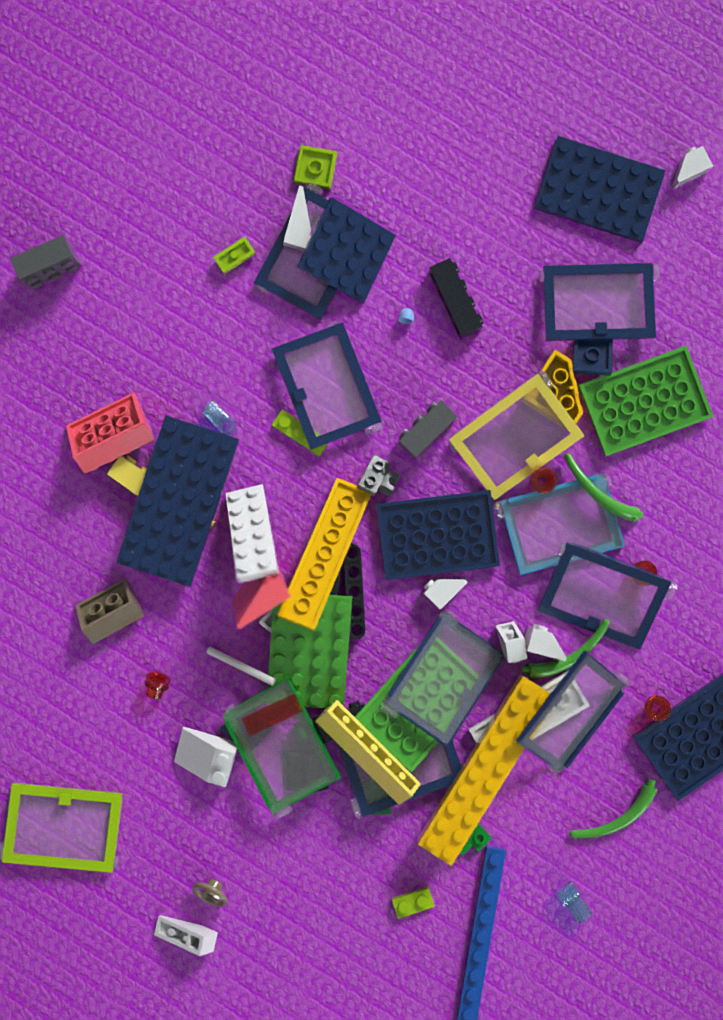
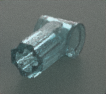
(219, 418)
(571, 899)

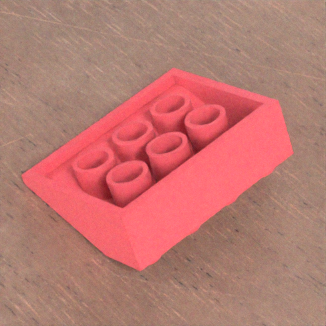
(109, 433)
(258, 597)

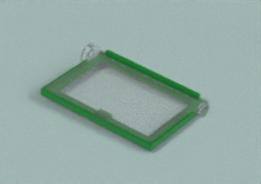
(285, 758)

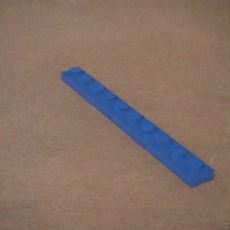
(481, 933)

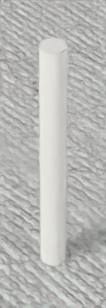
(241, 666)

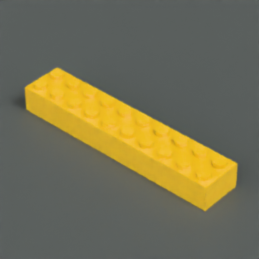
(482, 773)

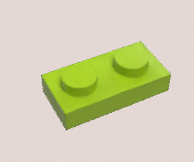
(234, 255)
(413, 902)

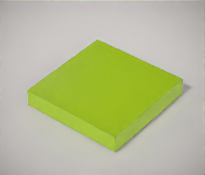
(315, 167)

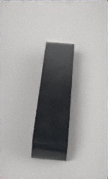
(357, 581)

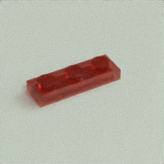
(272, 714)

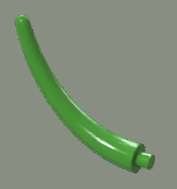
(619, 509)
(539, 670)
(632, 814)

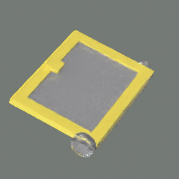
(516, 435)

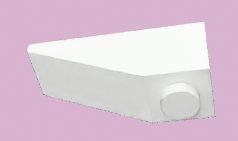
(299, 227)
(186, 935)

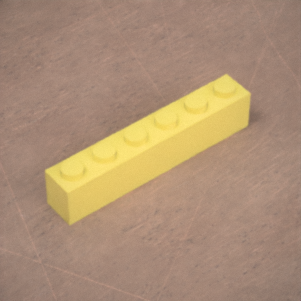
(130, 475)
(368, 752)

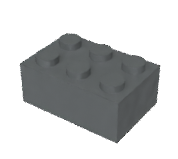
(46, 262)
(426, 429)

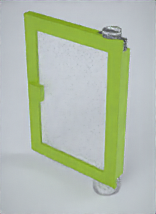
(62, 828)

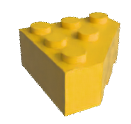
(565, 388)

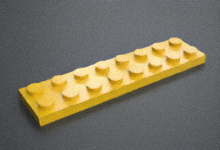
(324, 555)

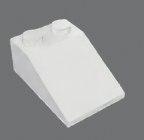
(206, 756)

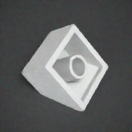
(542, 642)

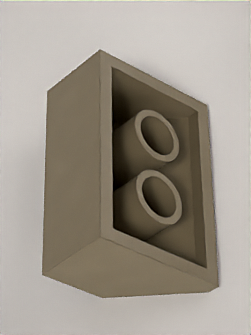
(108, 611)

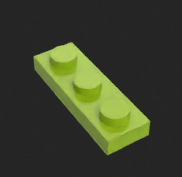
(292, 428)

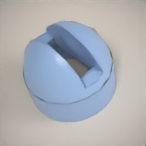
(406, 316)

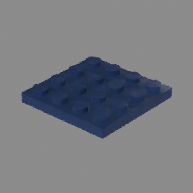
(346, 250)

